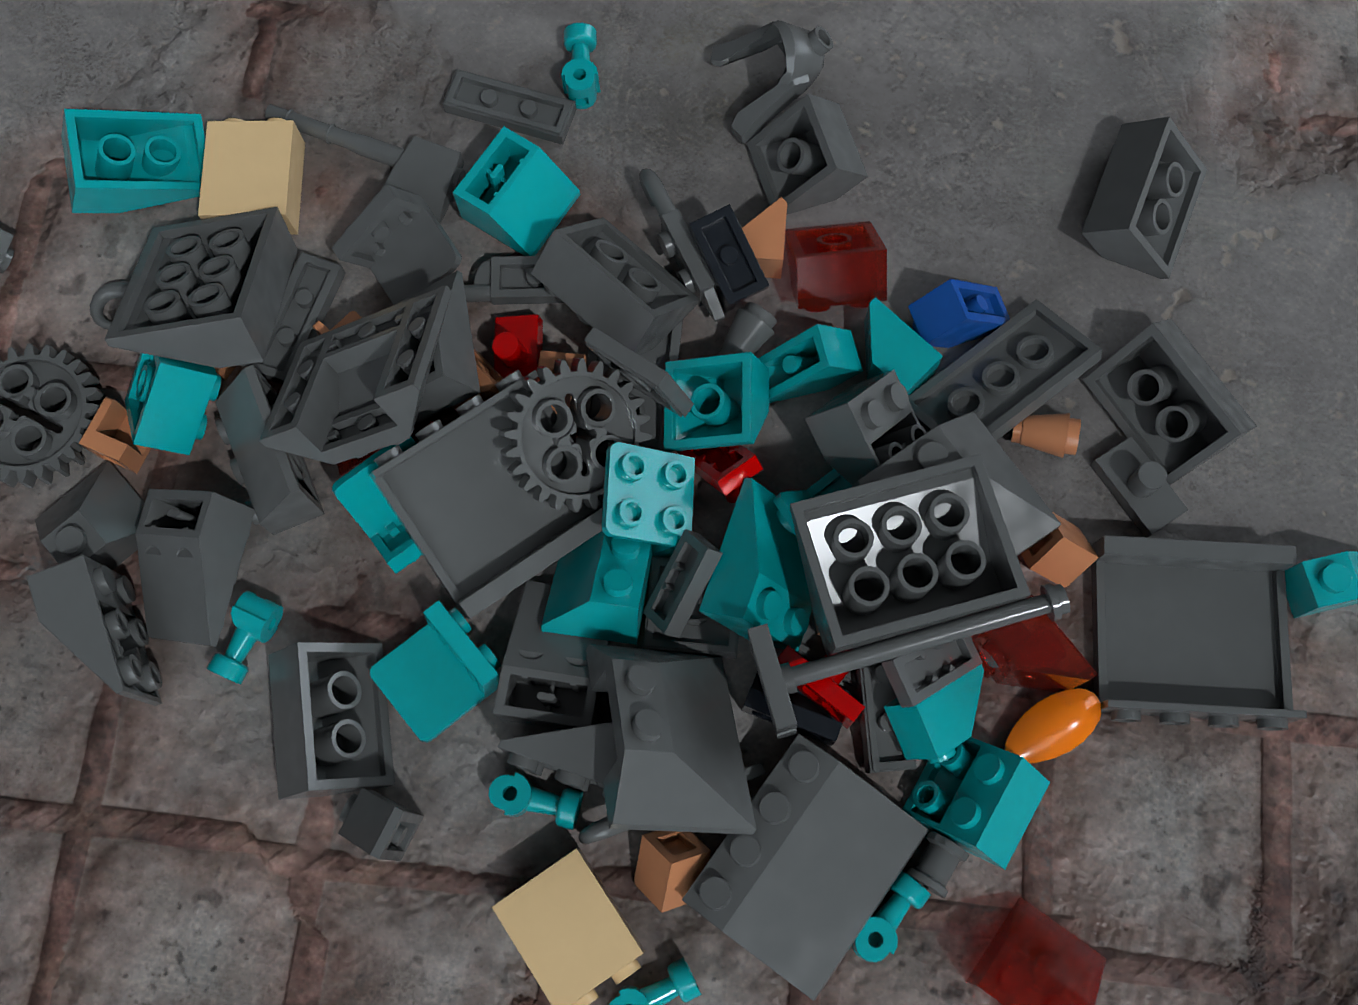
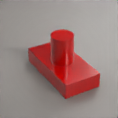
(517, 344)
(725, 467)
(826, 692)

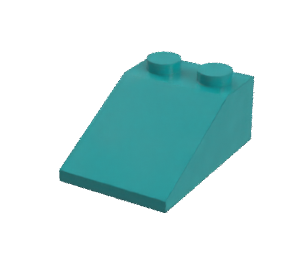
(131, 158)
(759, 573)

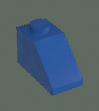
(958, 313)

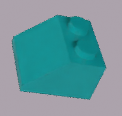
(169, 402)
(600, 590)

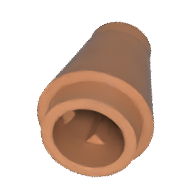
(1049, 433)

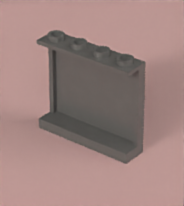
(468, 510)
(1192, 631)

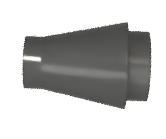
(748, 330)

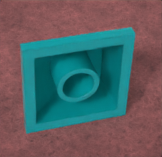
(728, 402)

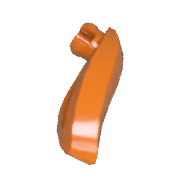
(1055, 725)

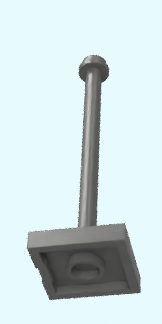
(782, 679)

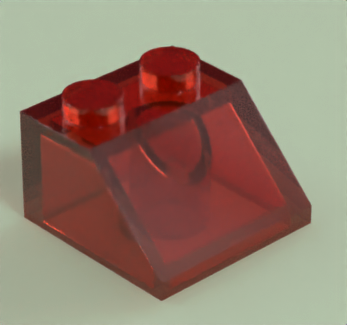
(836, 265)
(1033, 656)
(1037, 963)

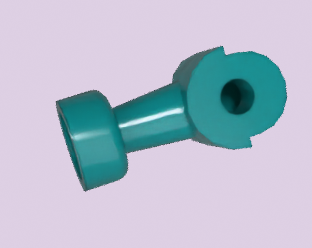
(580, 74)
(254, 621)
(517, 795)
(879, 934)
(679, 983)

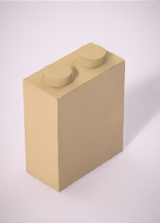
(252, 169)
(570, 931)

